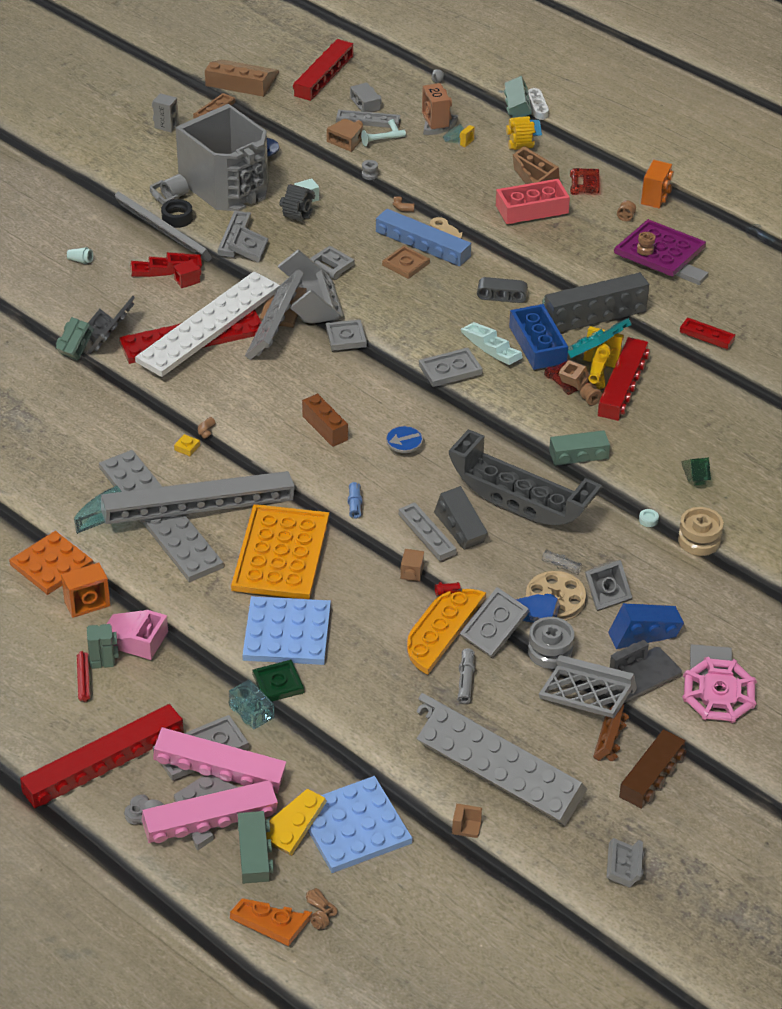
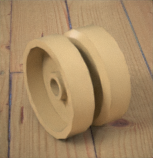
(700, 531)

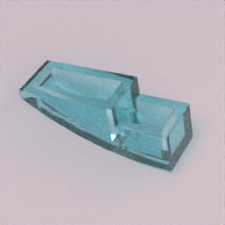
(91, 513)

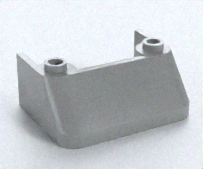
(321, 299)

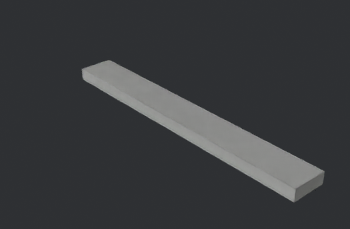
(162, 226)

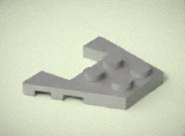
(201, 787)

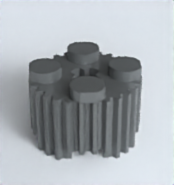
(297, 202)

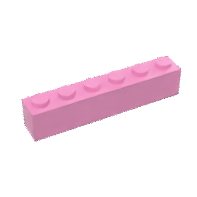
(217, 759)
(207, 811)

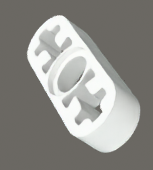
(538, 104)

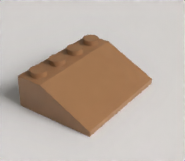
(239, 77)

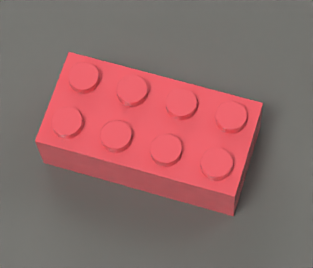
(532, 201)

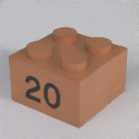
(436, 106)

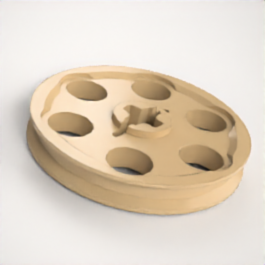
(559, 589)

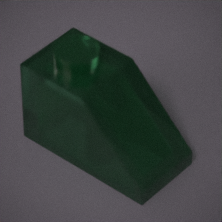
(697, 470)

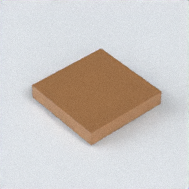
(406, 262)

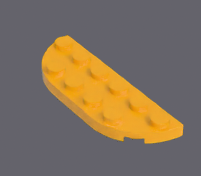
(441, 626)

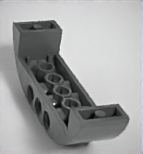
(517, 488)

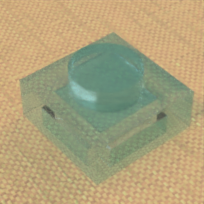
(453, 133)

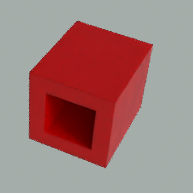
(187, 274)

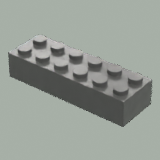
(598, 302)

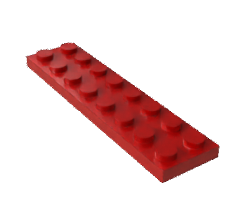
(136, 343)

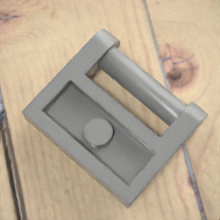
(335, 259)

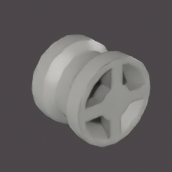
(369, 169)

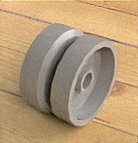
(548, 640)

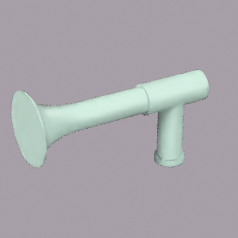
(395, 133)

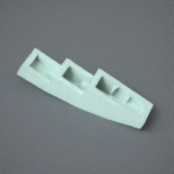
(488, 341)

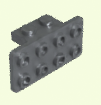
(103, 323)
(649, 667)

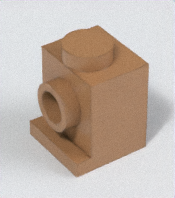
(574, 374)

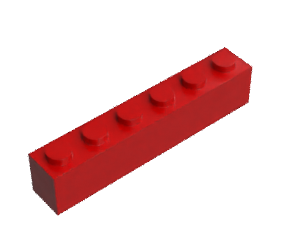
(323, 69)
(623, 379)

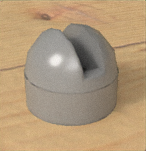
(439, 76)

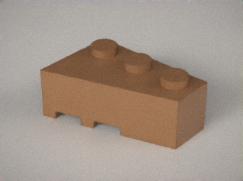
(533, 167)

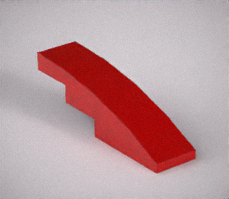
(162, 266)

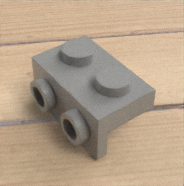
(625, 862)

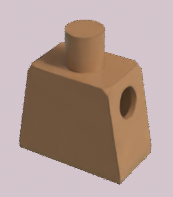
(345, 134)

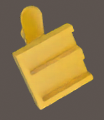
(601, 356)

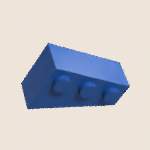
(645, 623)

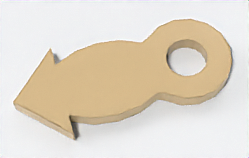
(445, 227)

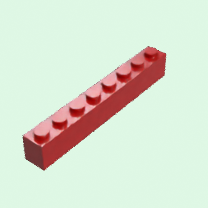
(98, 756)

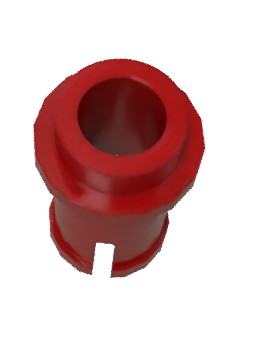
(443, 588)

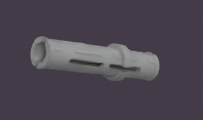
(466, 671)

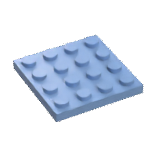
(287, 630)
(357, 825)

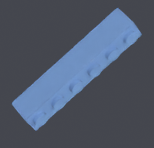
(423, 237)

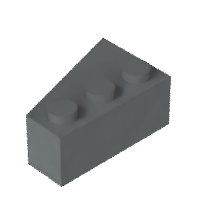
(460, 518)

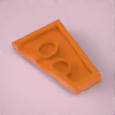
(275, 923)

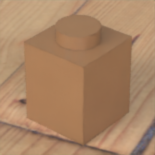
(412, 565)

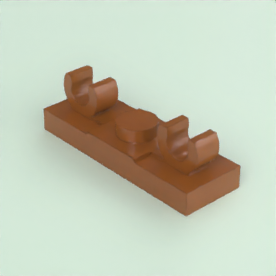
(609, 733)

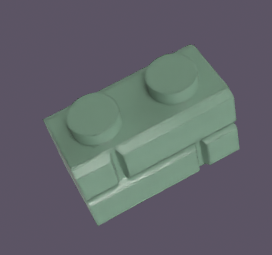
(74, 338)
(101, 646)

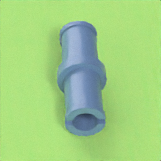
(354, 500)

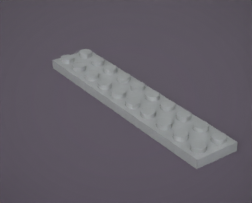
(173, 533)

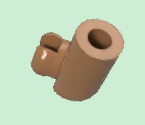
(407, 207)
(204, 426)

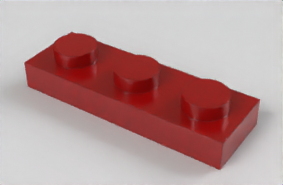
(707, 333)

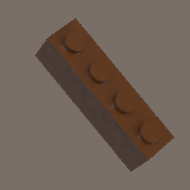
(652, 769)

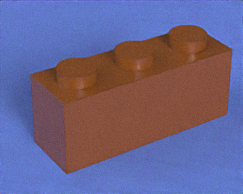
(325, 420)

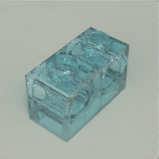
(251, 704)

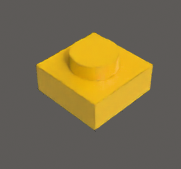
(467, 136)
(187, 445)

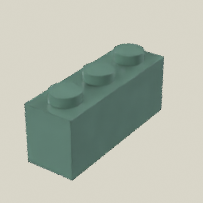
(517, 98)
(579, 447)
(254, 847)

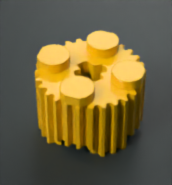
(520, 133)

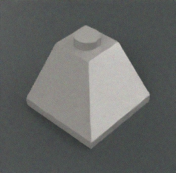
(608, 584)

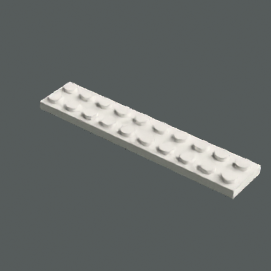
(207, 324)

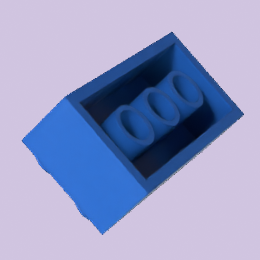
(538, 336)

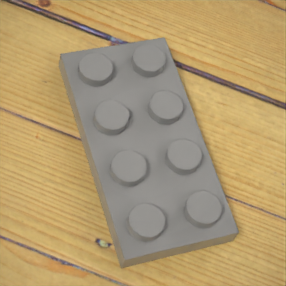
(219, 731)

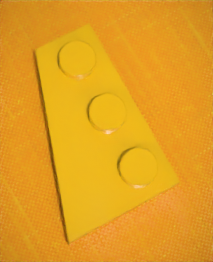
(294, 821)

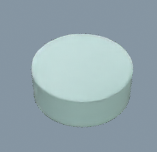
(648, 518)

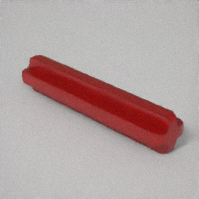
(83, 676)

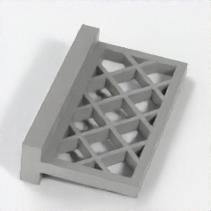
(593, 675)

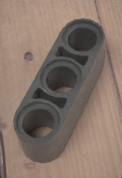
(502, 290)

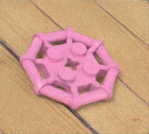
(719, 699)

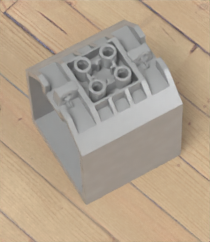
(224, 158)

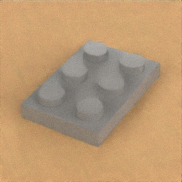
(450, 367)
(494, 622)

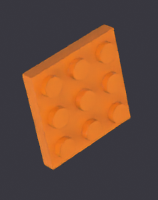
(49, 559)

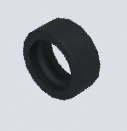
(177, 205)

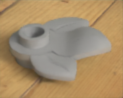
(133, 812)

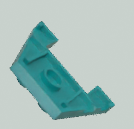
(596, 338)

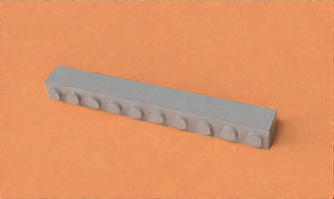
(196, 497)

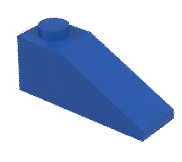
(540, 606)

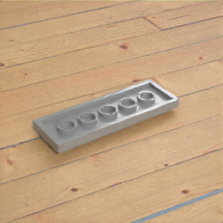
(274, 315)

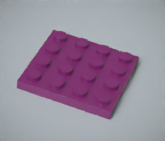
(671, 248)

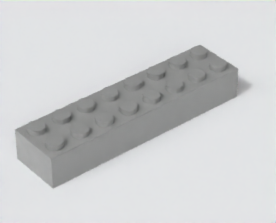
(502, 764)

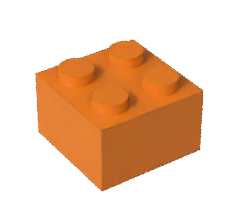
(657, 184)
(85, 590)

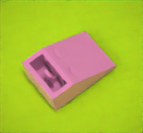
(139, 632)

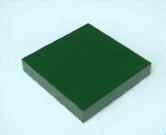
(278, 680)

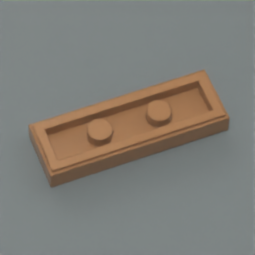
(219, 101)

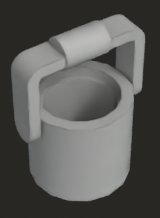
(170, 188)

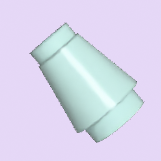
(81, 255)

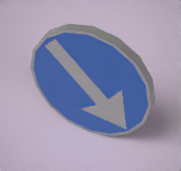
(404, 439)

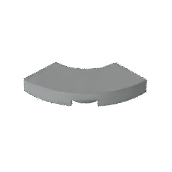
(428, 131)

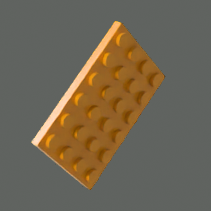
(280, 552)

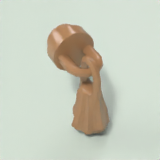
(319, 918)

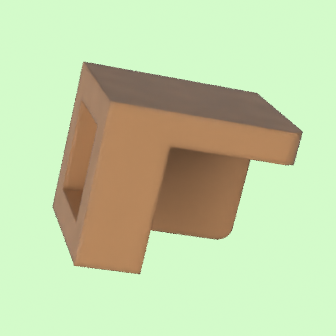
(467, 820)

